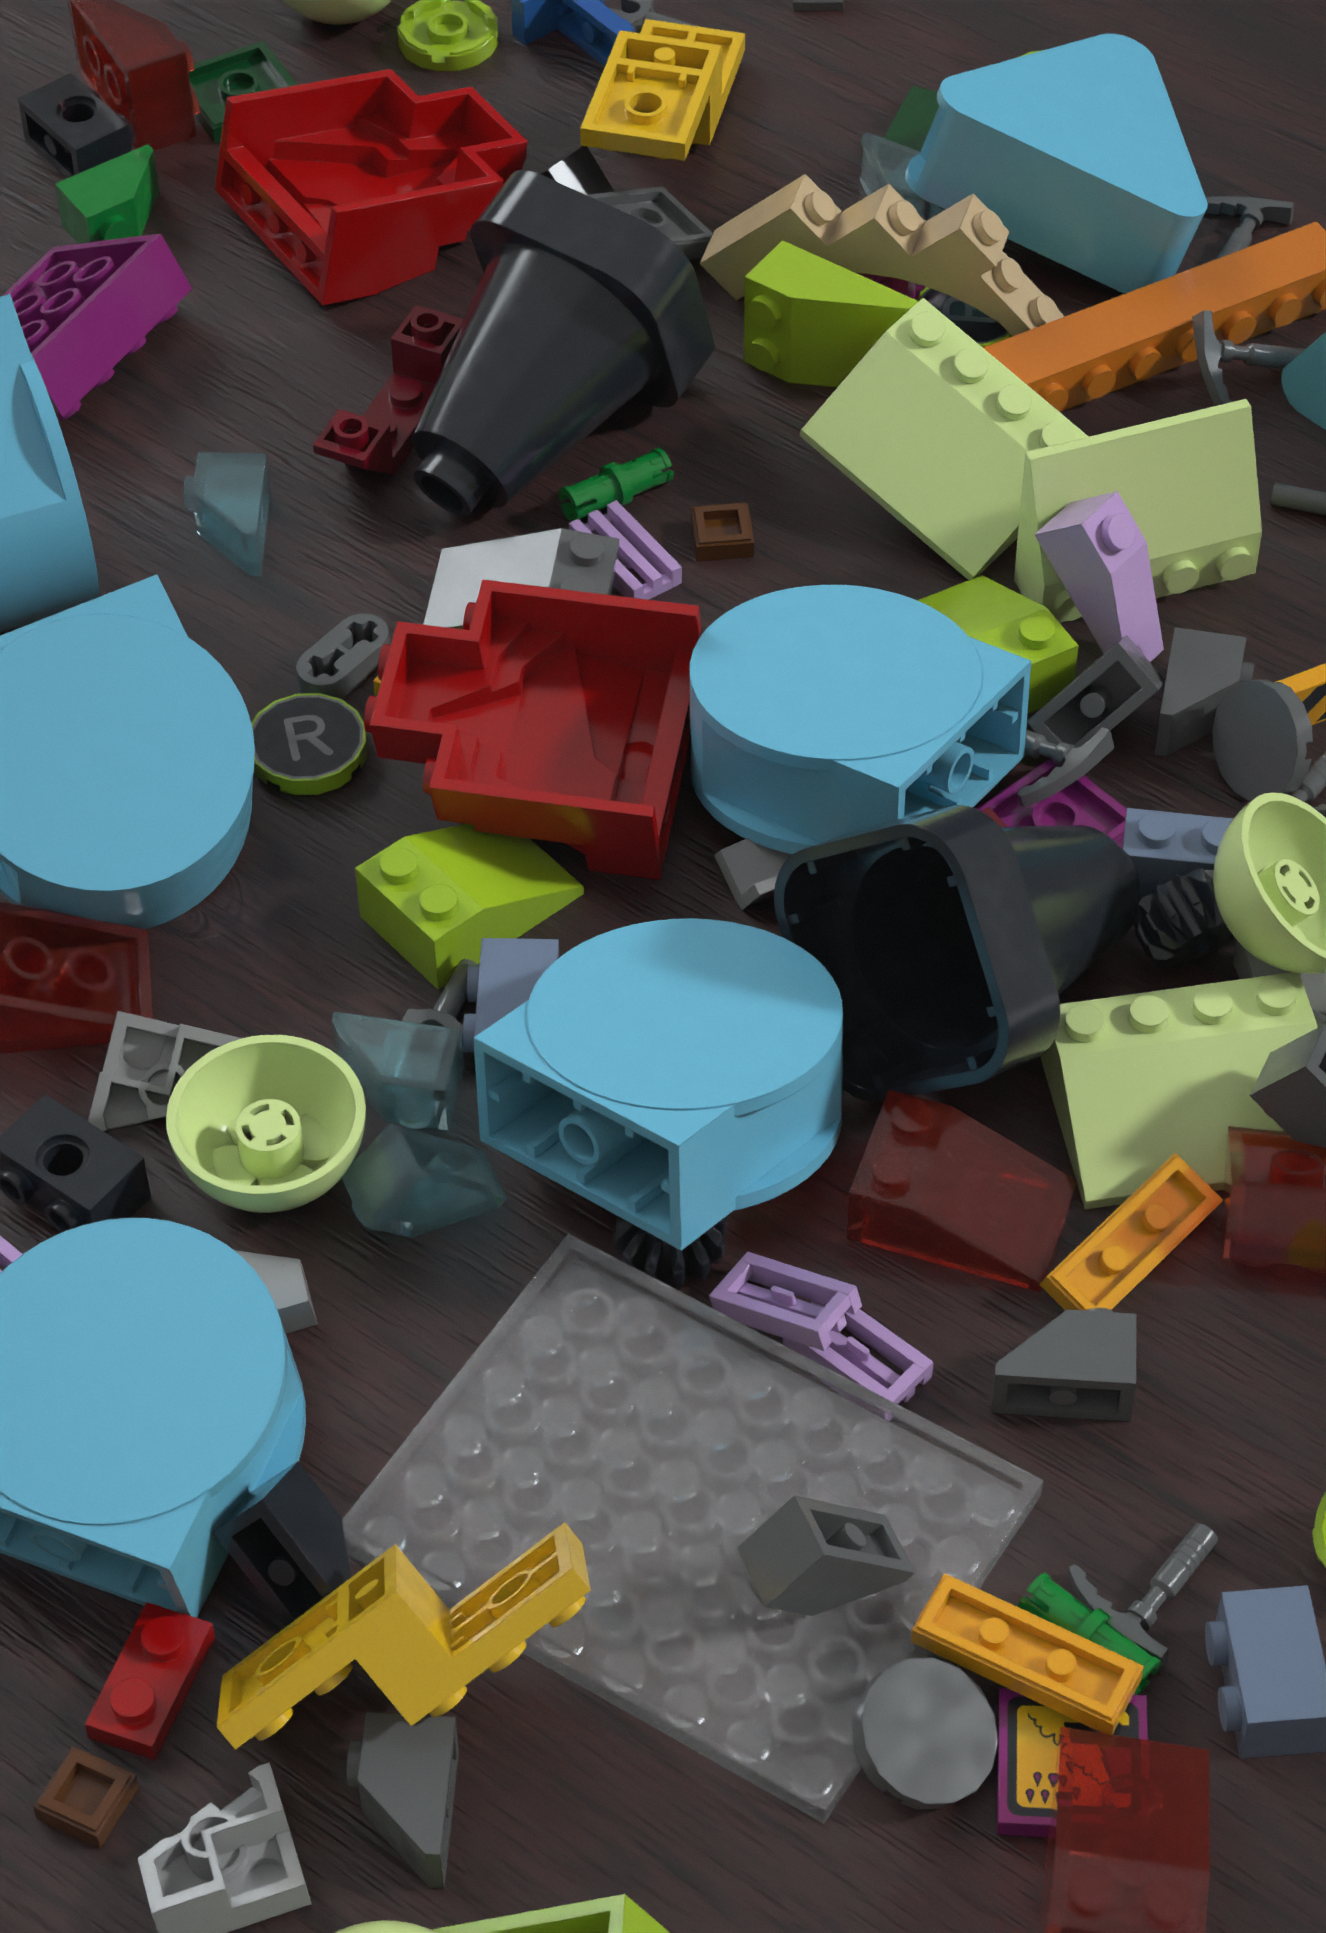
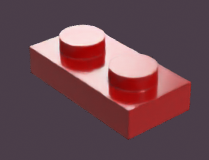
(150, 1681)

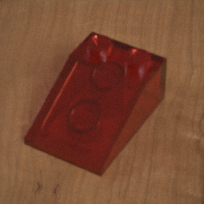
(136, 70)
(67, 978)
(957, 1194)
(1127, 1837)

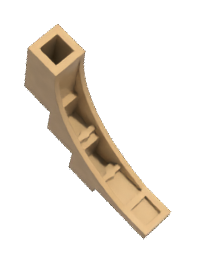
(886, 237)

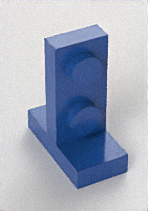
(582, 21)

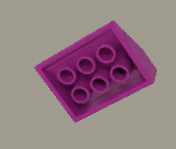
(93, 307)

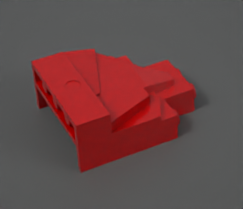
(362, 176)
(547, 718)

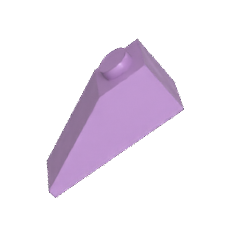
(1105, 570)

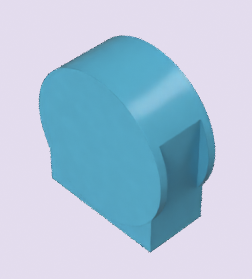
(43, 523)
(846, 714)
(119, 762)
(669, 1072)
(138, 1405)

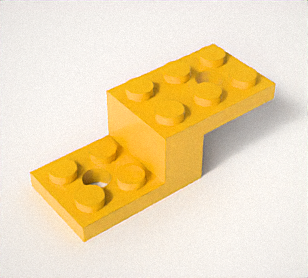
(663, 89)
(404, 1637)

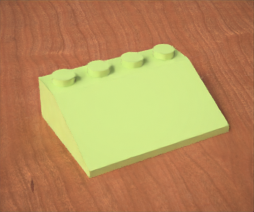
(938, 436)
(1184, 484)
(1166, 1077)

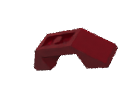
(385, 431)

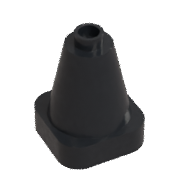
(560, 335)
(953, 939)

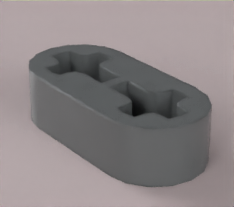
(337, 655)

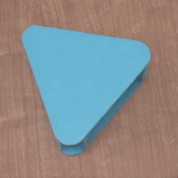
(1071, 158)

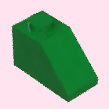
(110, 198)

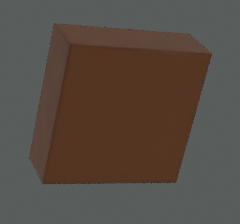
(722, 531)
(86, 1797)

